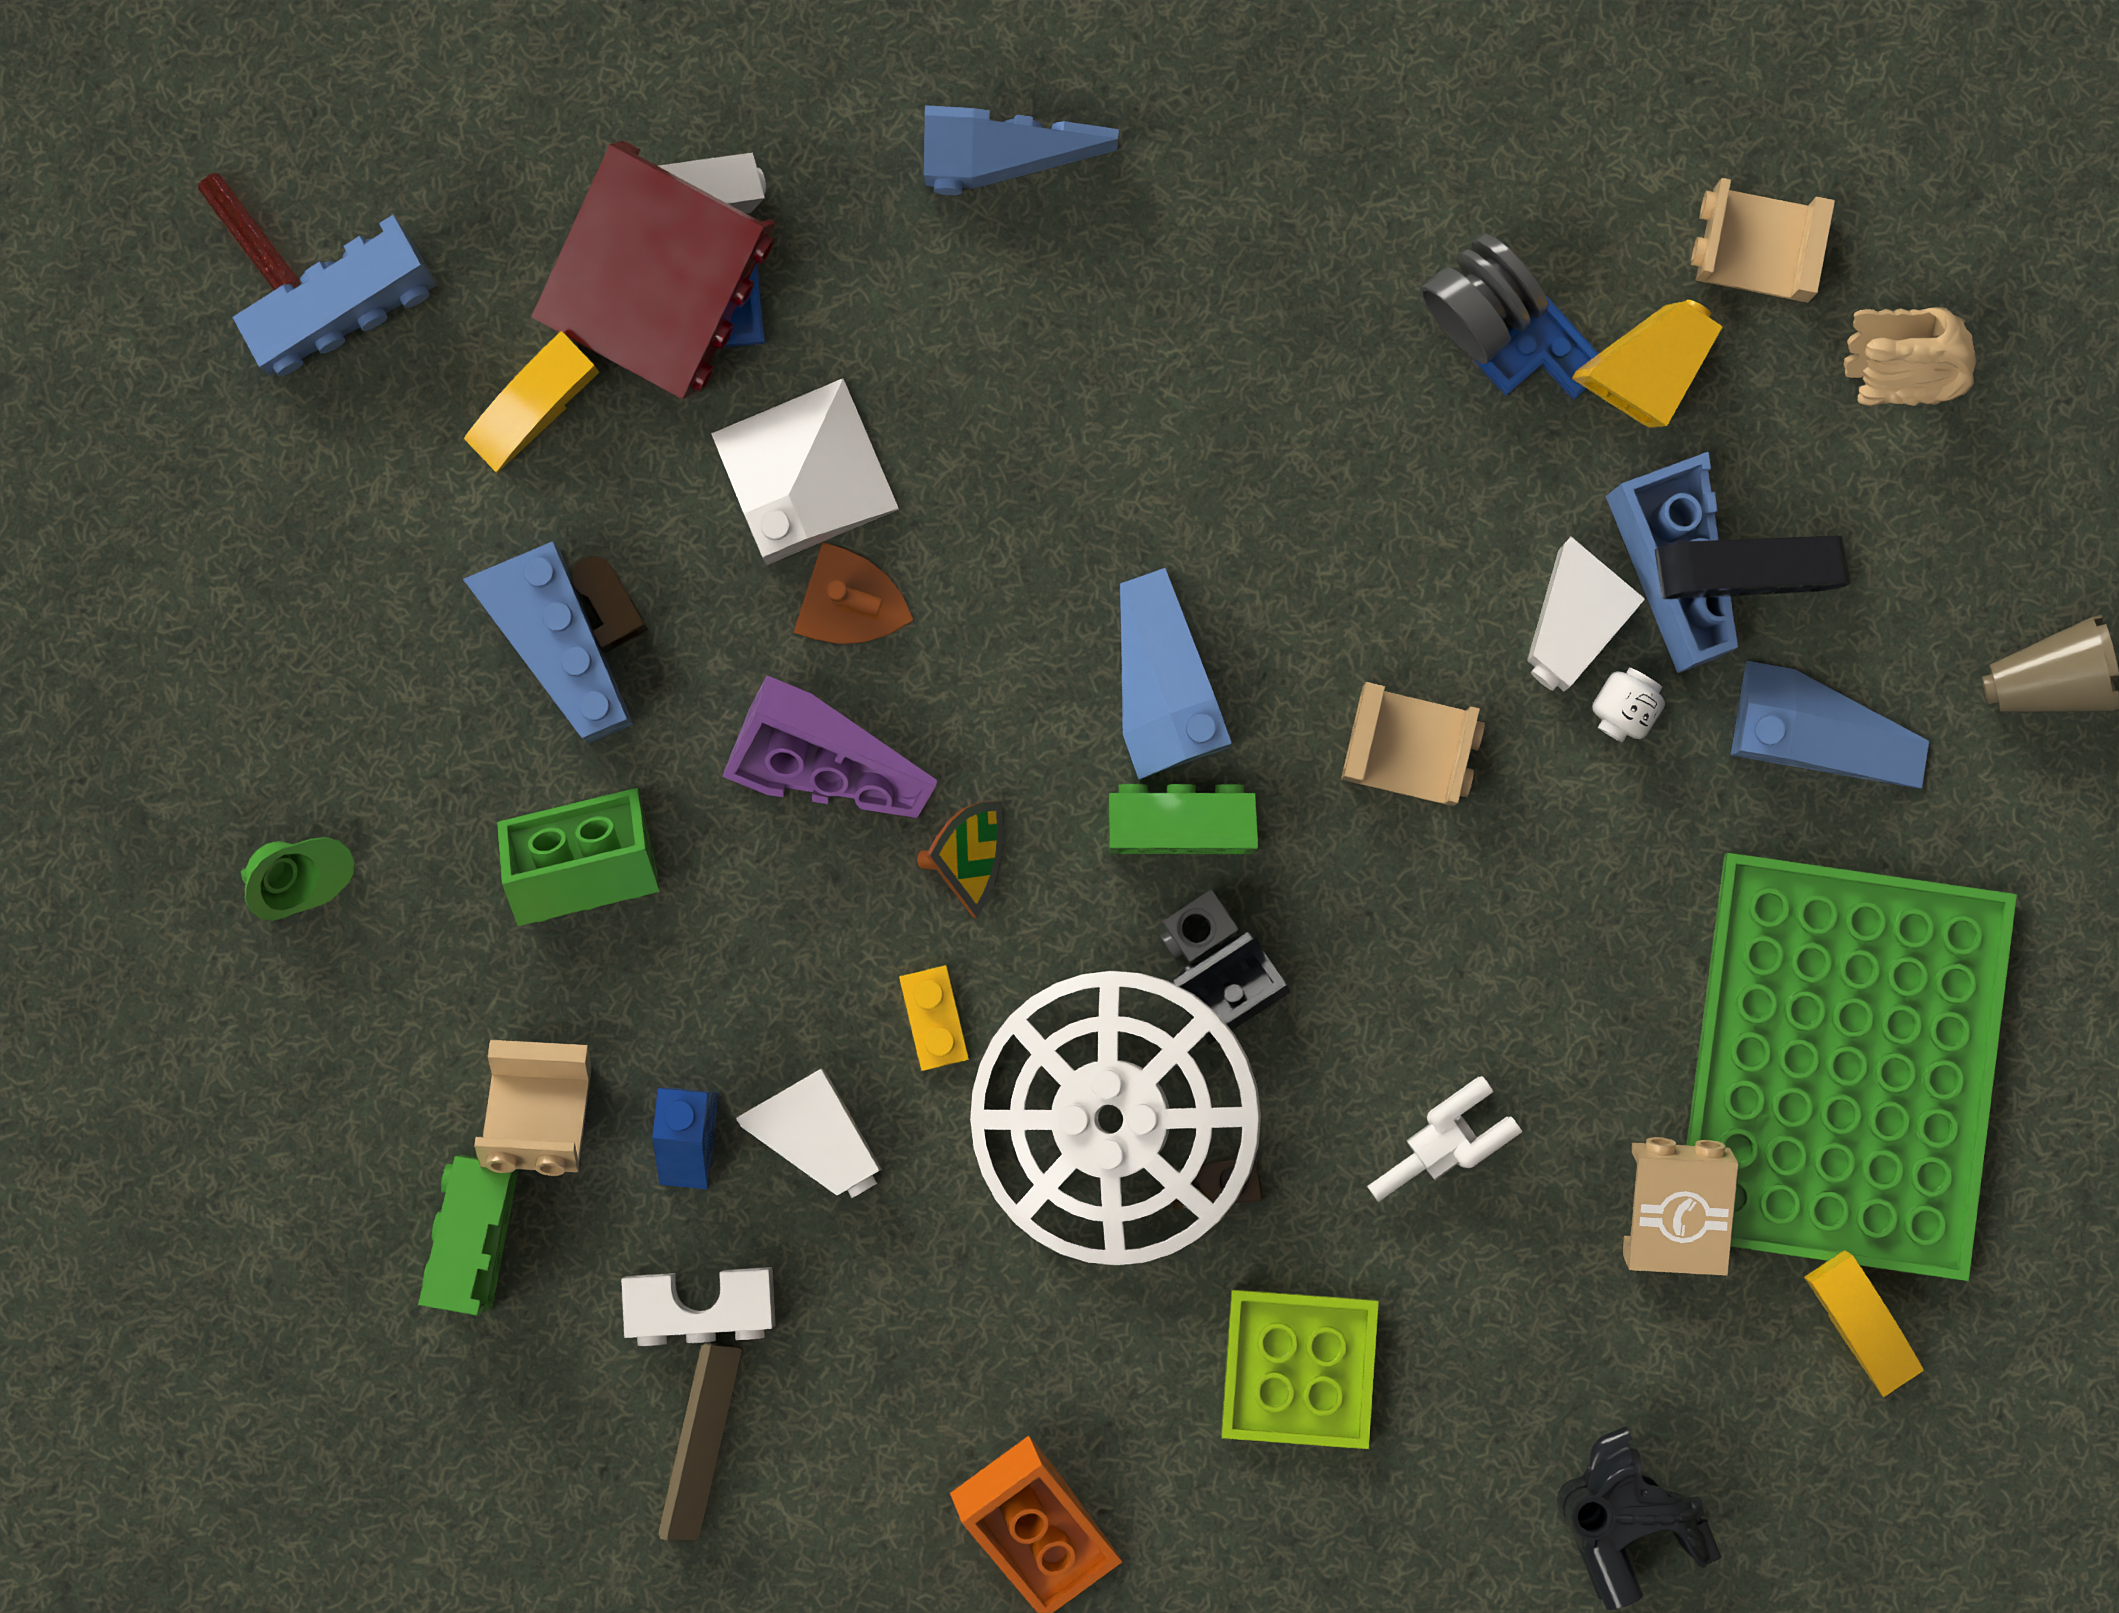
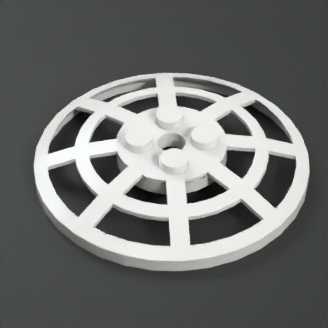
(1144, 1114)

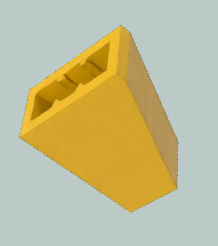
(1653, 363)

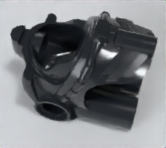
(1623, 1510)

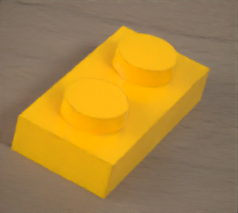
(933, 1018)

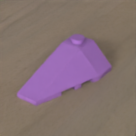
(810, 747)

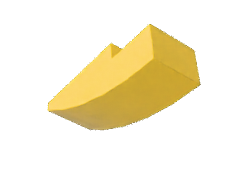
(531, 401)
(1864, 1322)

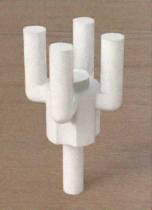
(1448, 1141)

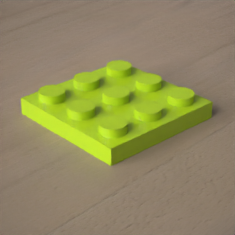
(1299, 1369)

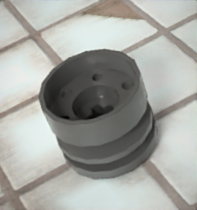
(1491, 291)

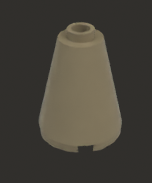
(2058, 673)

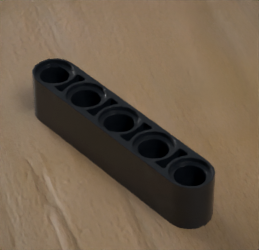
(1752, 567)

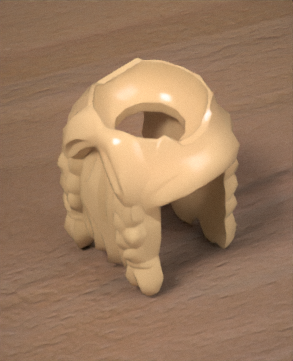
(1910, 356)

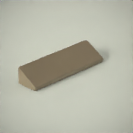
(700, 1441)

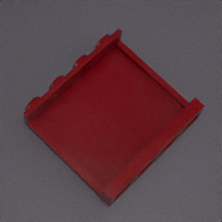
(653, 272)

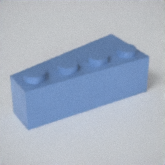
(336, 300)
(1667, 510)
(551, 631)

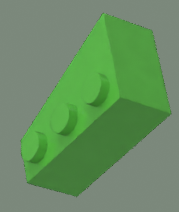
(468, 1238)

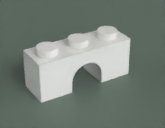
(656, 1311)

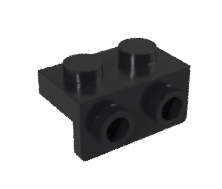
(1234, 981)

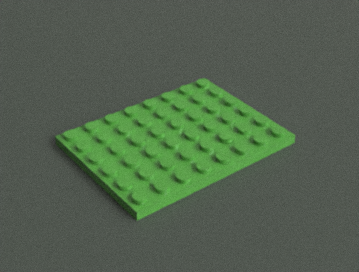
(1852, 1060)

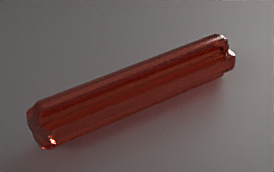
(246, 232)

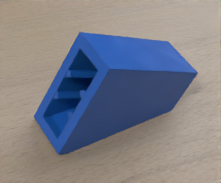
(684, 1136)

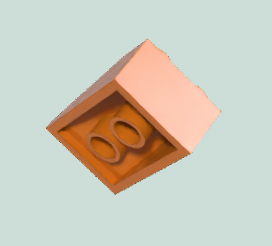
(1034, 1527)

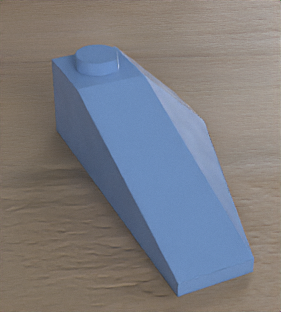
(974, 151)
(1165, 689)
(1812, 727)

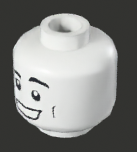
(1628, 705)

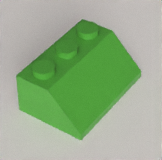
(1182, 820)
(577, 857)

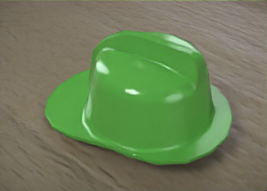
(295, 876)

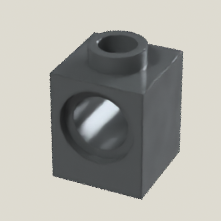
(1213, 912)

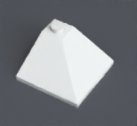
(804, 471)

